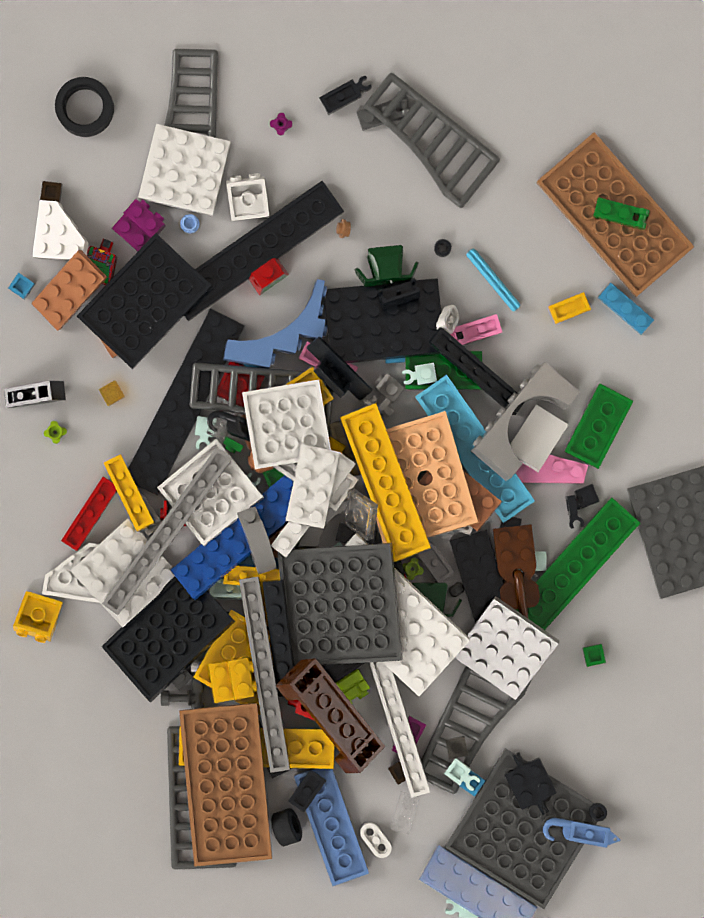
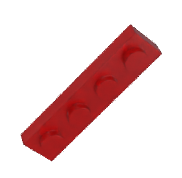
(89, 514)

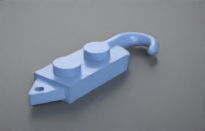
(582, 832)

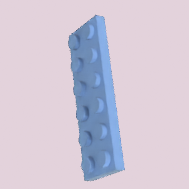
(334, 831)
(473, 888)

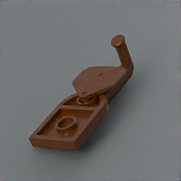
(516, 551)

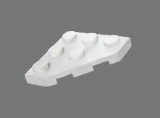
(56, 233)
(63, 583)

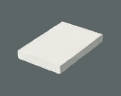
(537, 438)

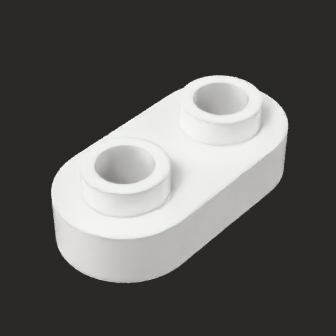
(448, 318)
(375, 840)

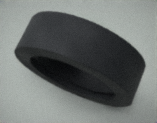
(68, 90)

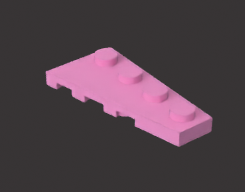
(554, 471)

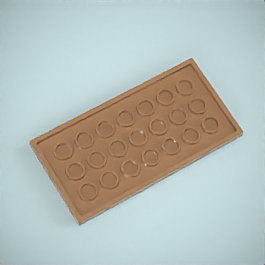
(631, 253)
(225, 784)

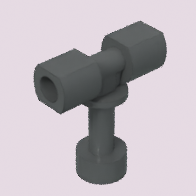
(193, 697)

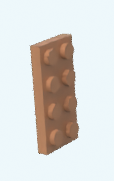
(69, 290)
(483, 500)

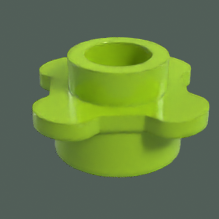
(49, 432)
(417, 569)

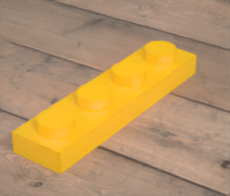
(129, 493)

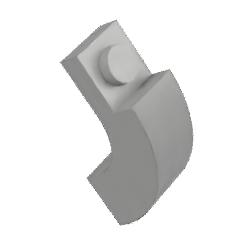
(257, 540)

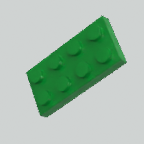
(442, 368)
(598, 426)

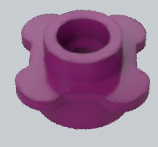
(281, 129)

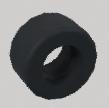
(286, 827)

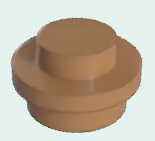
(343, 228)

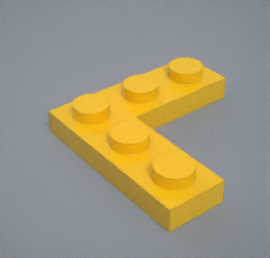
(244, 572)

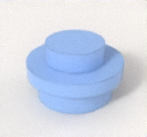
(190, 223)

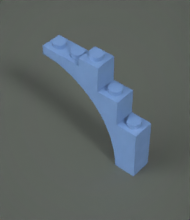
(260, 351)

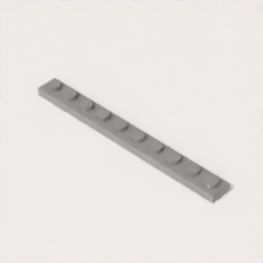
(167, 531)
(264, 674)

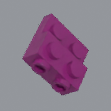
(138, 224)

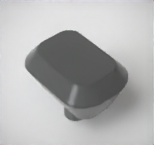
(456, 589)

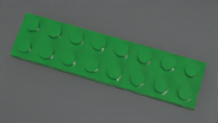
(581, 561)

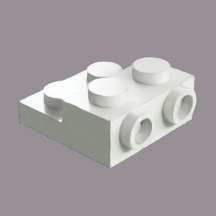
(247, 197)

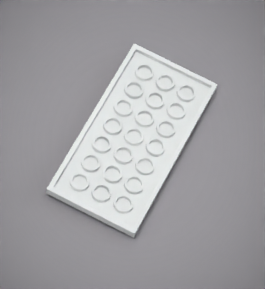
(426, 633)

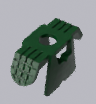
(385, 265)
(437, 594)

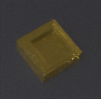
(111, 393)

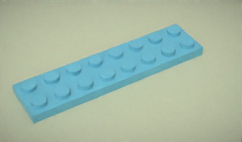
(466, 428)

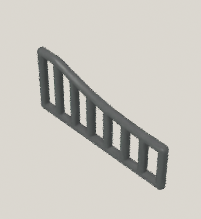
(211, 91)
(424, 157)
(235, 370)
(479, 738)
(174, 807)

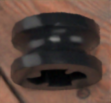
(441, 242)
(593, 815)

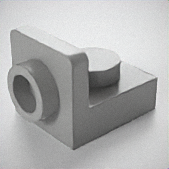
(389, 387)

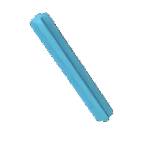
(493, 279)

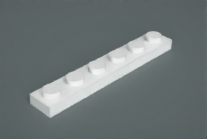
(293, 531)

